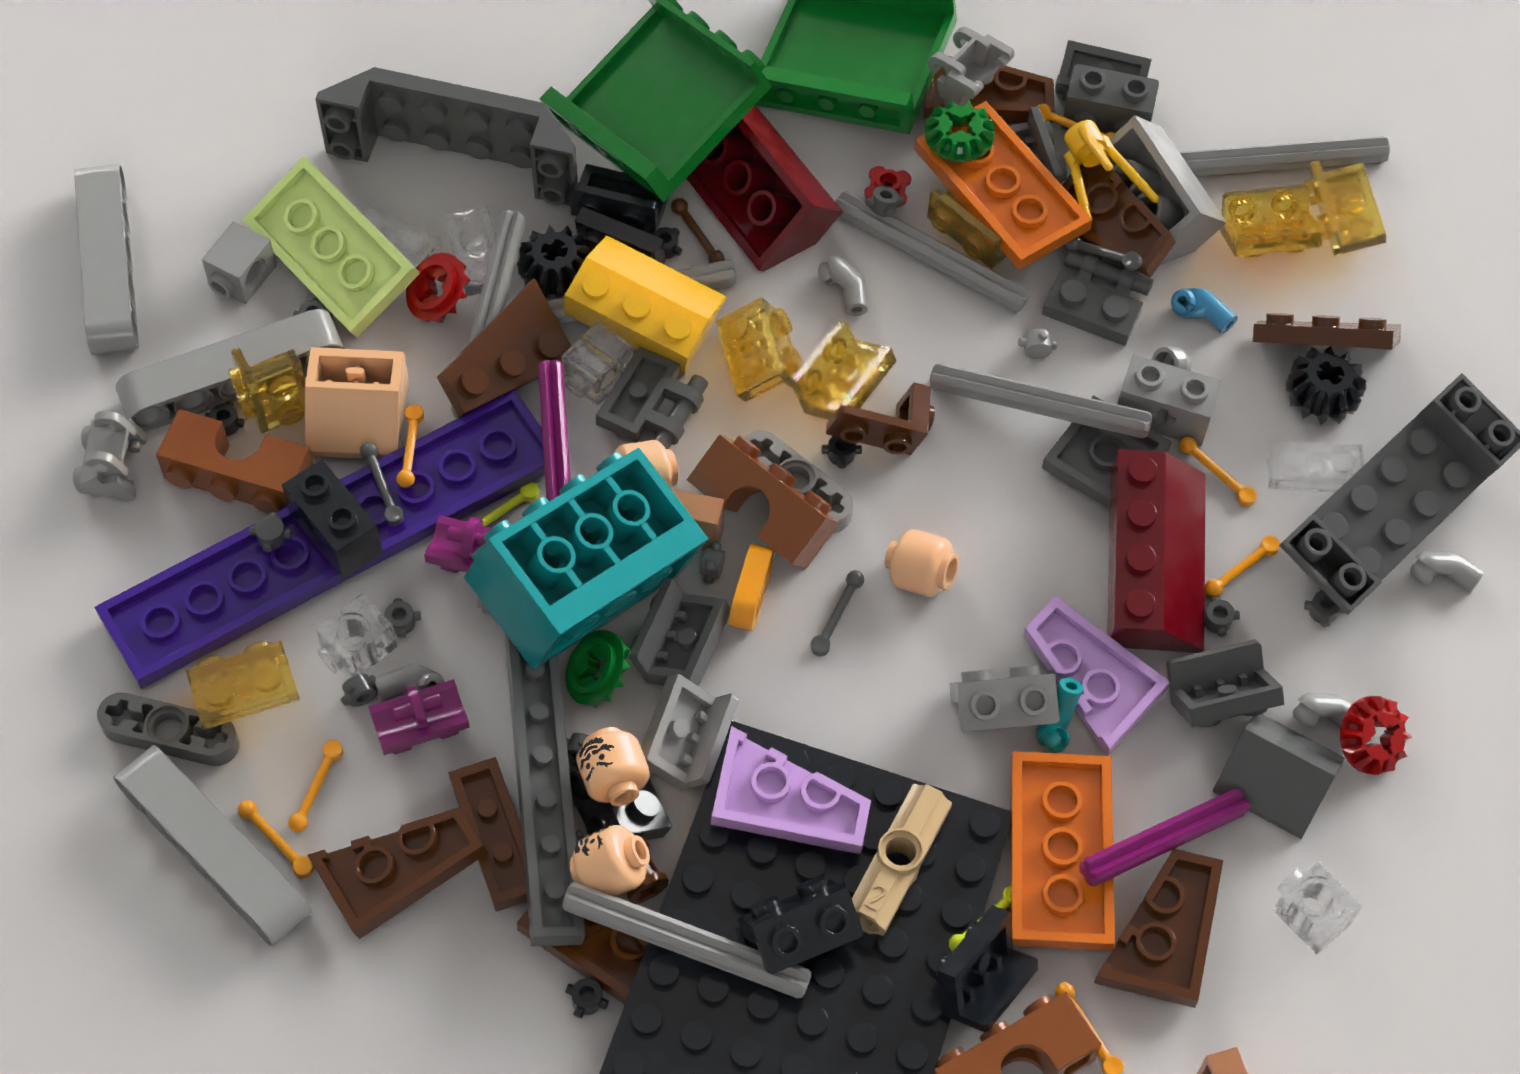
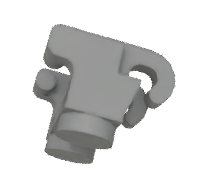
(970, 67)
(104, 456)

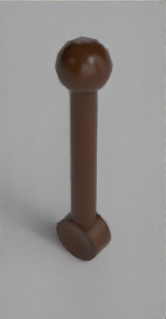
(680, 207)

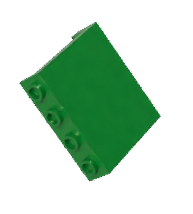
(856, 59)
(662, 97)

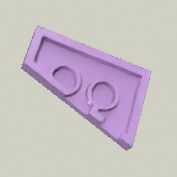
(1114, 681)
(778, 799)

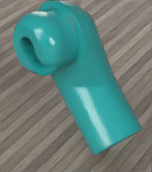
(1055, 735)

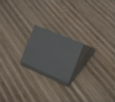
(1280, 773)

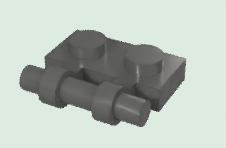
(1094, 307)
(640, 392)

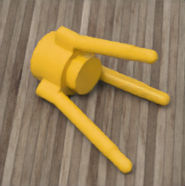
(1090, 149)

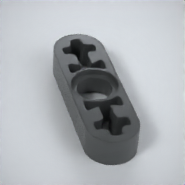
(130, 733)

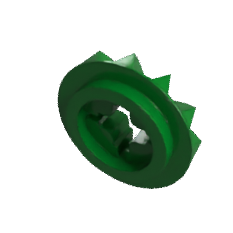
(959, 145)
(584, 665)

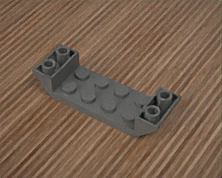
(451, 120)
(1403, 493)

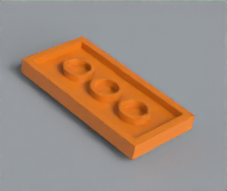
(1011, 194)
(1058, 820)

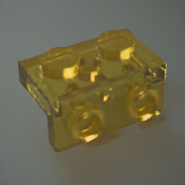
(1346, 208)
(952, 218)
(1269, 221)
(758, 348)
(840, 372)
(270, 389)
(241, 683)

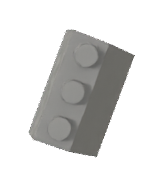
(1182, 202)

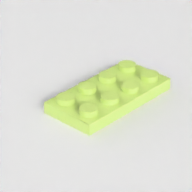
(331, 246)

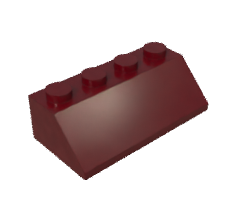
(763, 193)
(1156, 553)

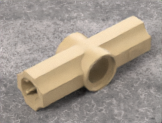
(911, 835)

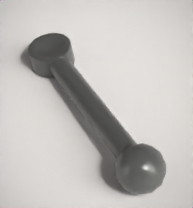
(1130, 260)
(393, 513)
(820, 644)

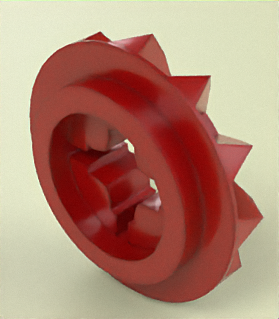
(422, 291)
(1358, 728)

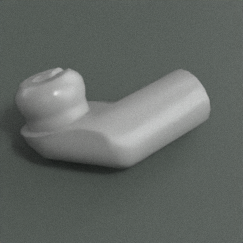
(851, 281)
(1448, 564)
(398, 680)
(1315, 705)

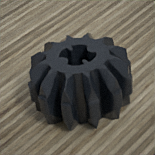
(552, 259)
(1325, 385)

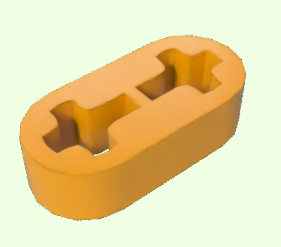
(751, 587)

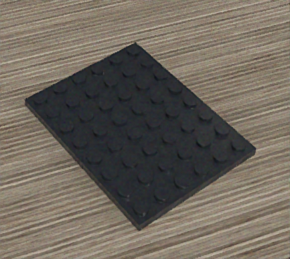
(867, 1001)

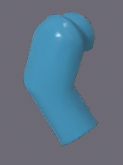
(1203, 304)

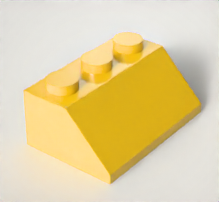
(643, 302)

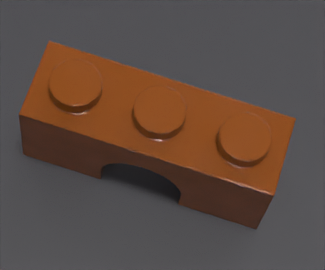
(195, 458)
(795, 523)
(1049, 1036)

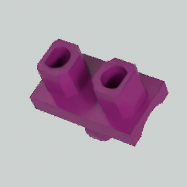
(455, 543)
(419, 717)

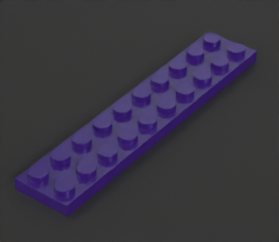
(241, 587)

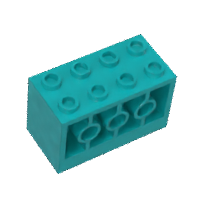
(583, 556)

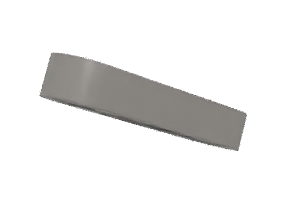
(794, 463)

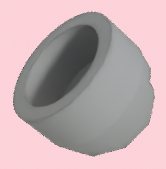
(1173, 356)

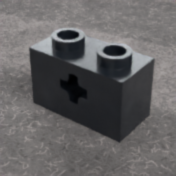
(332, 518)

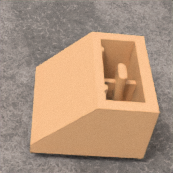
(354, 401)

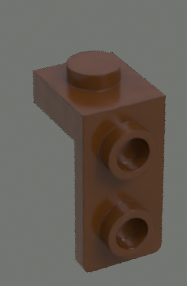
(892, 434)

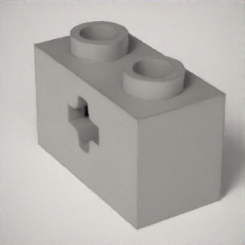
(1174, 396)

